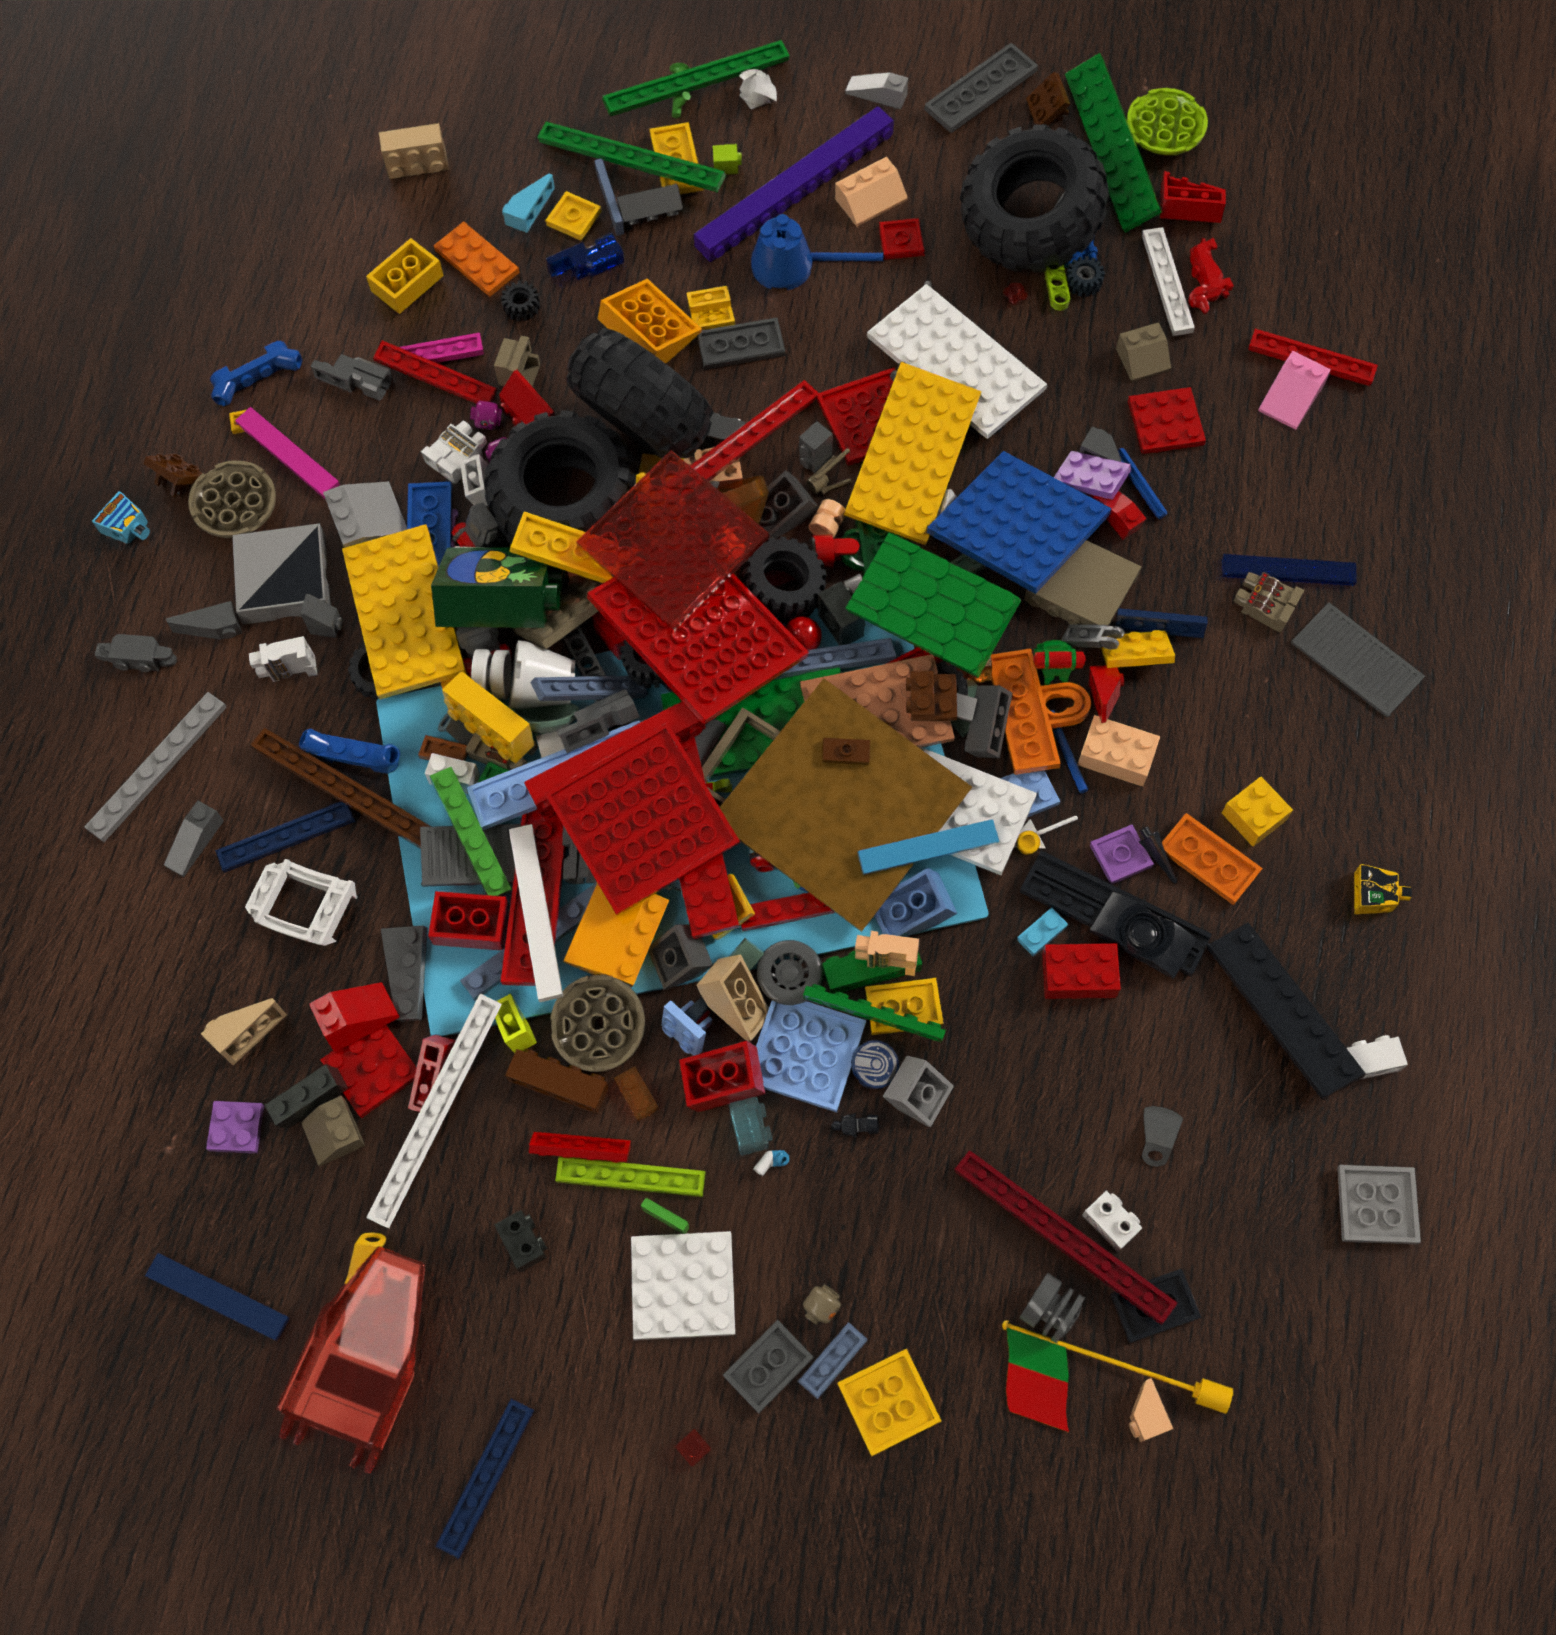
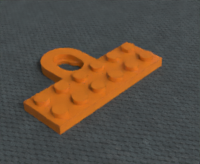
(1029, 720)

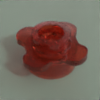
(1012, 290)

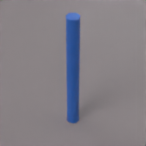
(818, 256)
(1069, 757)

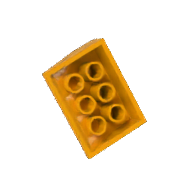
(649, 319)
(612, 942)

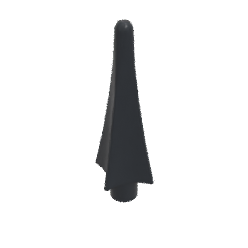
(1154, 846)

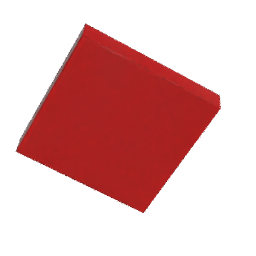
(901, 238)

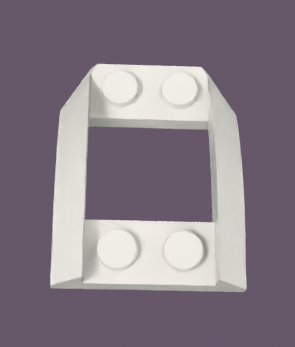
(328, 915)

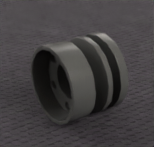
(1052, 1308)

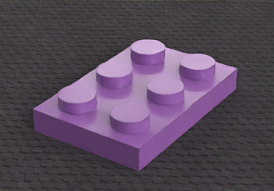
(1093, 474)

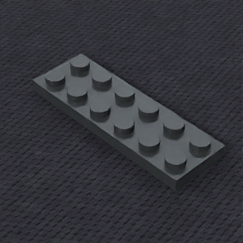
(981, 87)

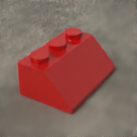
(522, 400)

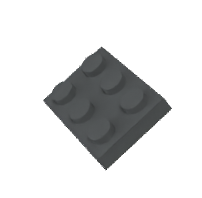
(768, 1366)

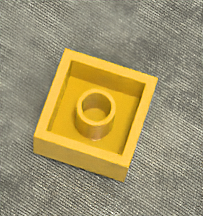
(1257, 811)

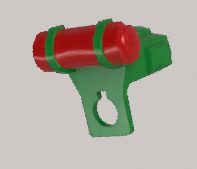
(1057, 659)

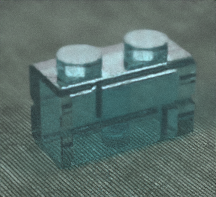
(749, 1126)

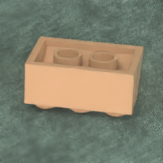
(870, 191)

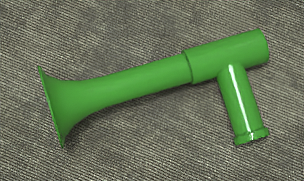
(680, 100)

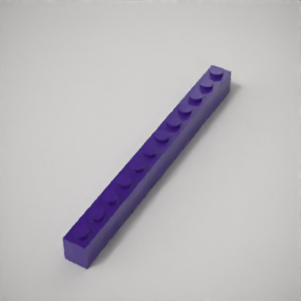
(793, 184)

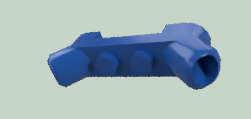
(228, 382)
(332, 748)

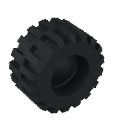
(637, 671)

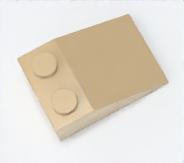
(734, 996)
(242, 1029)

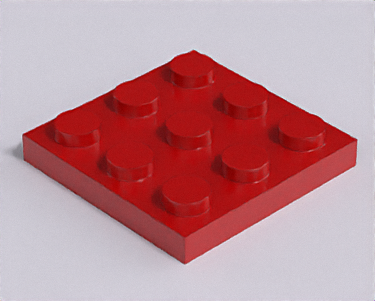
(1166, 420)
(372, 1069)

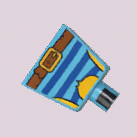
(122, 520)

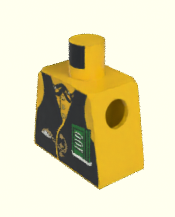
(1377, 890)

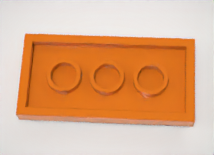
(476, 259)
(1210, 859)

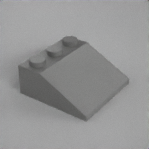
(364, 512)

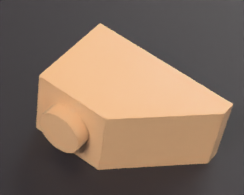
(1148, 1414)

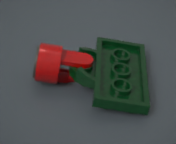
(855, 548)

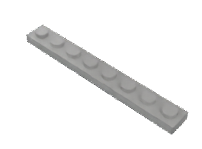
(155, 767)

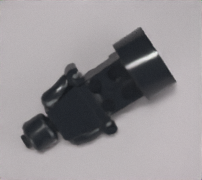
(851, 1125)

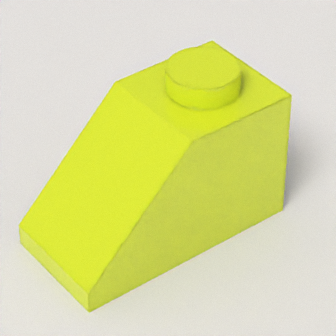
(514, 1025)

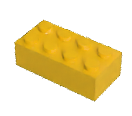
(488, 717)

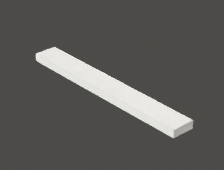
(535, 913)

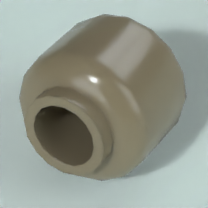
(821, 1304)

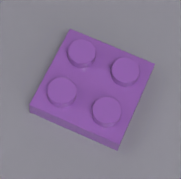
(1121, 854)
(235, 1127)

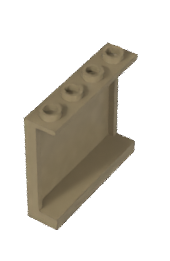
(1087, 586)

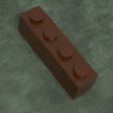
(557, 1081)

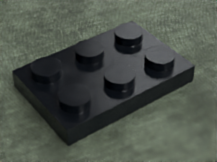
(1139, 1325)

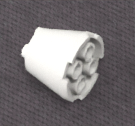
(533, 662)

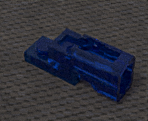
(589, 260)

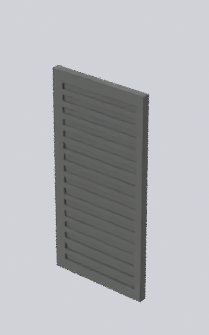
(1358, 659)
(446, 861)

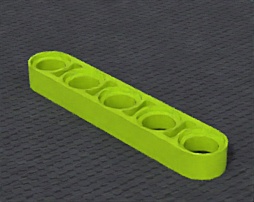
(1057, 291)

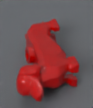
(1208, 275)

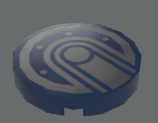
(874, 1064)

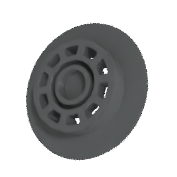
(788, 972)

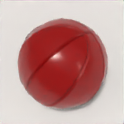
(805, 631)

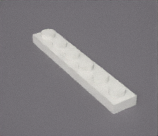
(1168, 281)

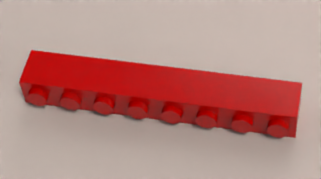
(679, 717)

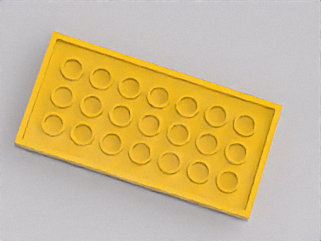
(912, 453)
(396, 612)

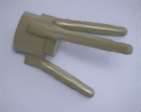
(819, 480)

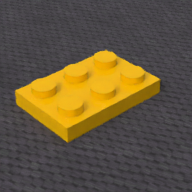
(1140, 650)
(910, 997)

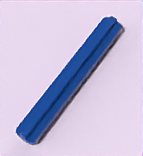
(1143, 487)

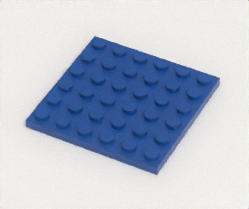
(1019, 521)

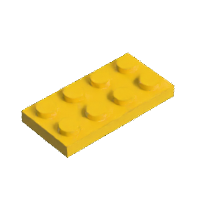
(678, 143)

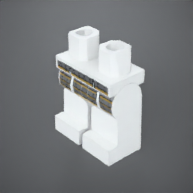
(452, 448)
(284, 659)

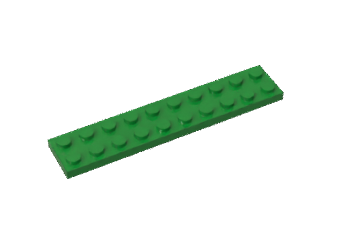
(1113, 143)

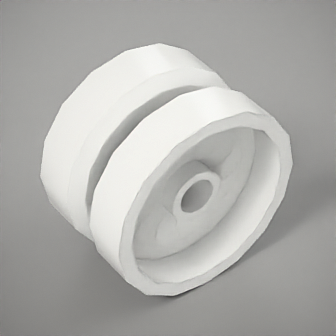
(493, 671)

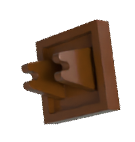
(1048, 101)
(174, 469)

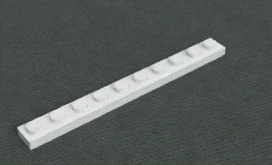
(434, 1111)

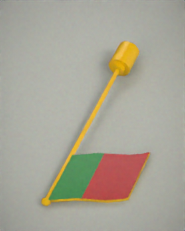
(1040, 1378)

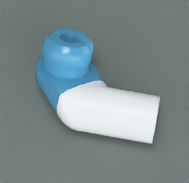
(771, 1159)

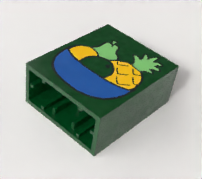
(494, 589)

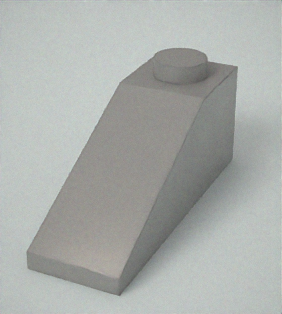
(880, 88)

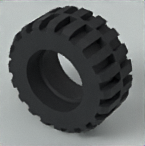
(794, 560)

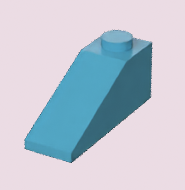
(528, 203)

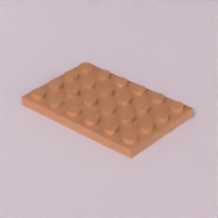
(884, 694)

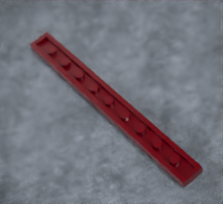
(1066, 1237)

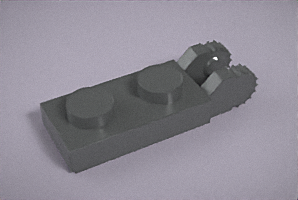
(1093, 636)

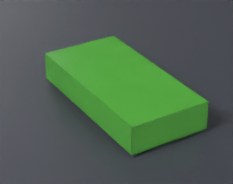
(665, 1216)

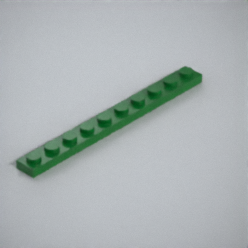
(695, 78)
(632, 156)

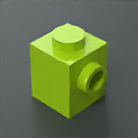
(726, 158)

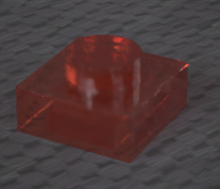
(693, 1448)

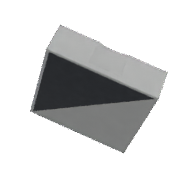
(278, 570)

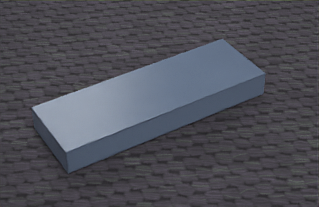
(832, 1360)

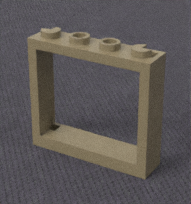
(744, 717)

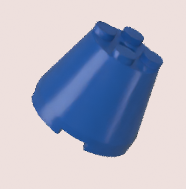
(781, 254)

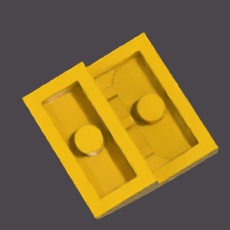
(711, 308)

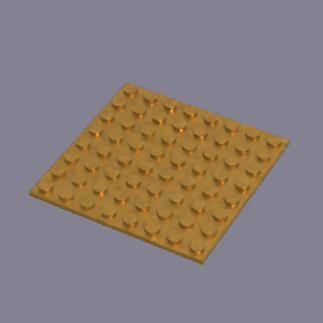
(818, 815)

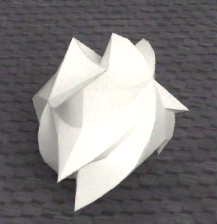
(757, 88)

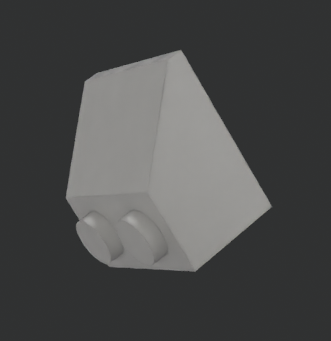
(918, 1090)

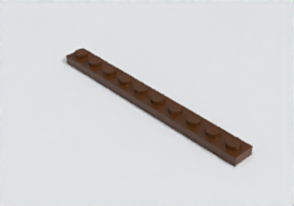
(339, 786)

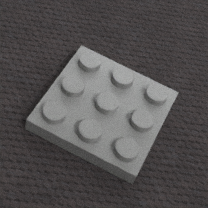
(1378, 1204)

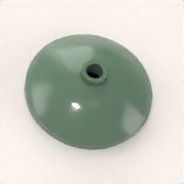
(548, 718)

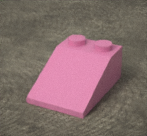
(1294, 390)

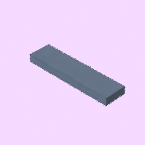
(609, 197)

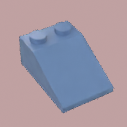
(916, 905)

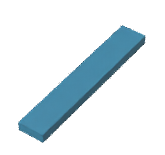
(928, 847)

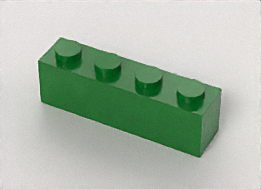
(850, 973)

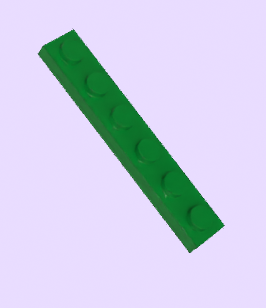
(864, 1009)

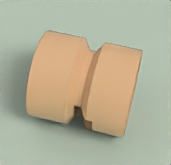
(828, 518)

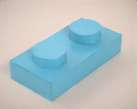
(1042, 932)

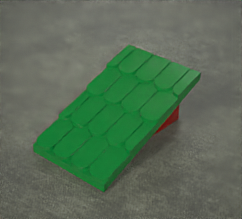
(933, 604)

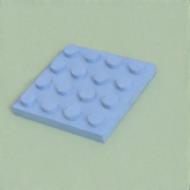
(808, 1052)

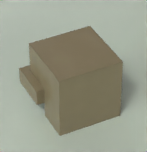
(517, 356)

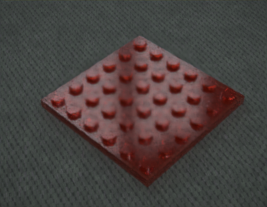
(672, 540)

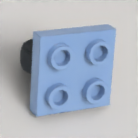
(687, 1024)

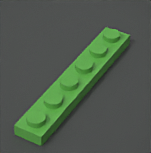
(470, 832)

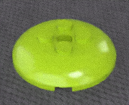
(1167, 121)

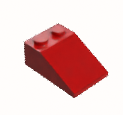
(353, 1013)

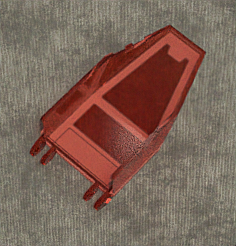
(359, 1357)

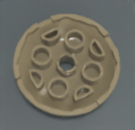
(222, 486)
(575, 1020)

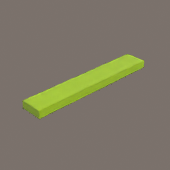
(630, 1176)

